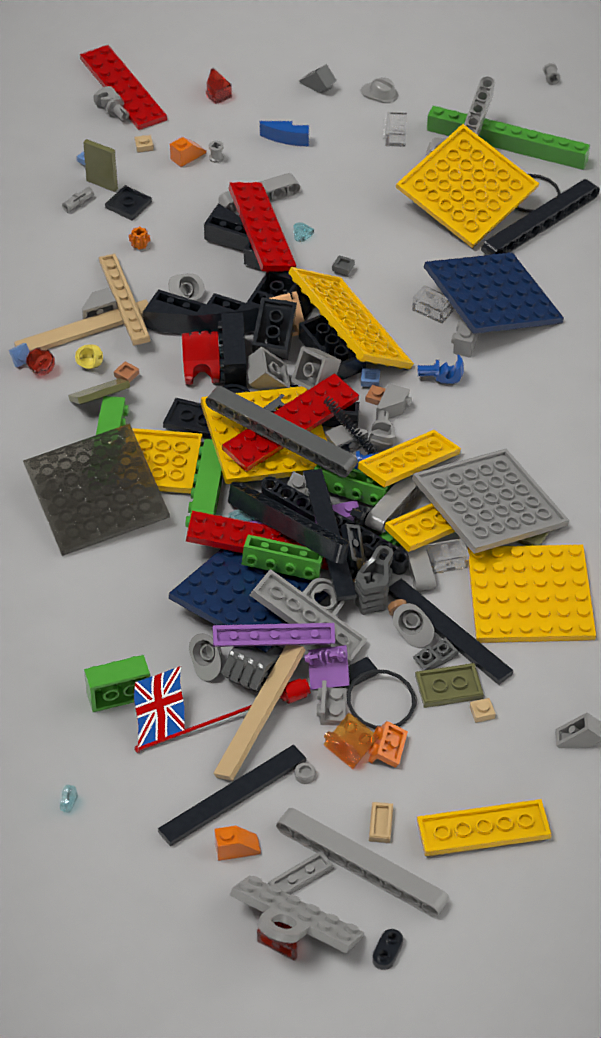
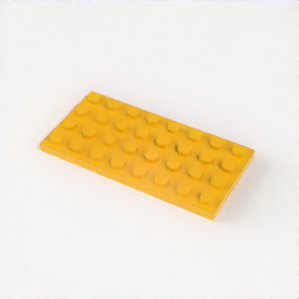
(350, 318)

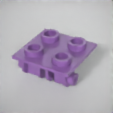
(328, 665)

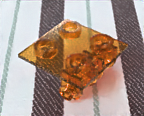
(350, 740)

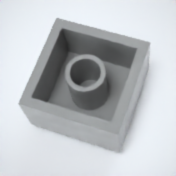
(314, 367)
(266, 371)

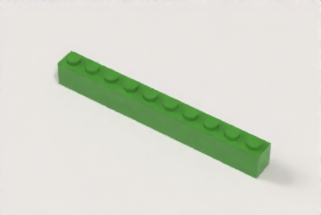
(514, 138)

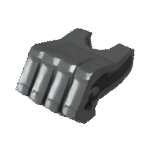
(373, 582)
(250, 665)

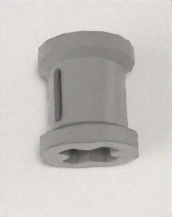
(551, 73)
(216, 151)

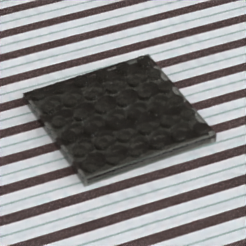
(96, 489)

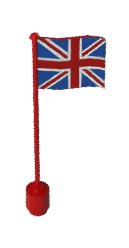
(162, 708)

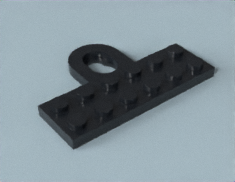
(189, 415)

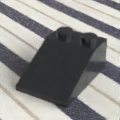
(274, 327)

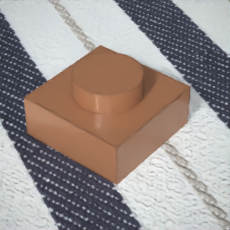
(126, 371)
(374, 394)

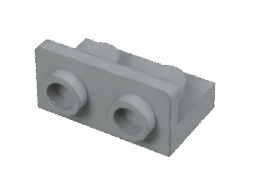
(332, 706)

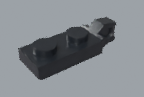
(360, 515)
(355, 552)

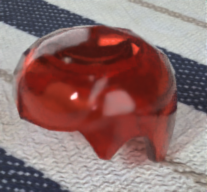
(40, 361)

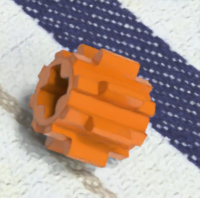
(139, 238)

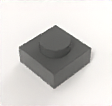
(343, 265)

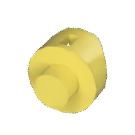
(89, 356)

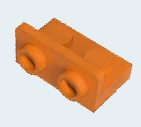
(389, 744)

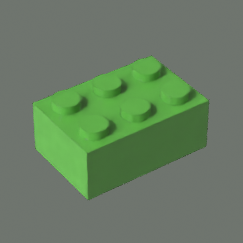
(114, 682)

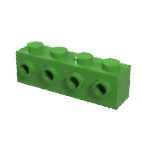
(355, 486)
(282, 557)

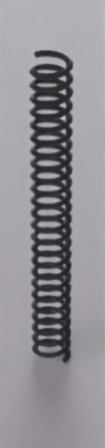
(349, 427)

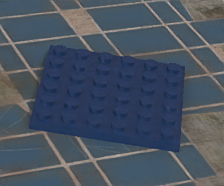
(493, 293)
(223, 590)

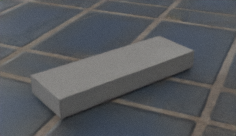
(303, 873)

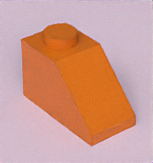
(184, 151)
(235, 843)

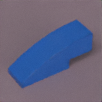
(285, 132)

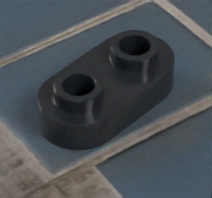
(388, 947)

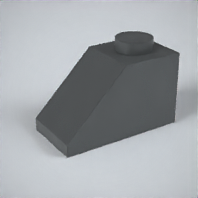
(319, 79)

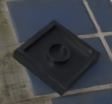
(128, 202)

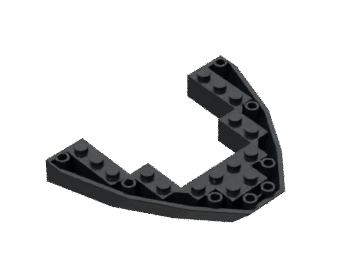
(182, 315)

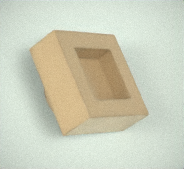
(143, 143)
(482, 710)

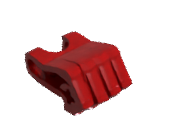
(201, 355)

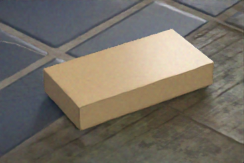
(381, 822)

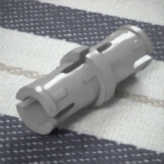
(78, 199)

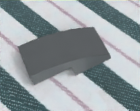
(436, 656)

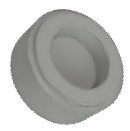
(305, 773)

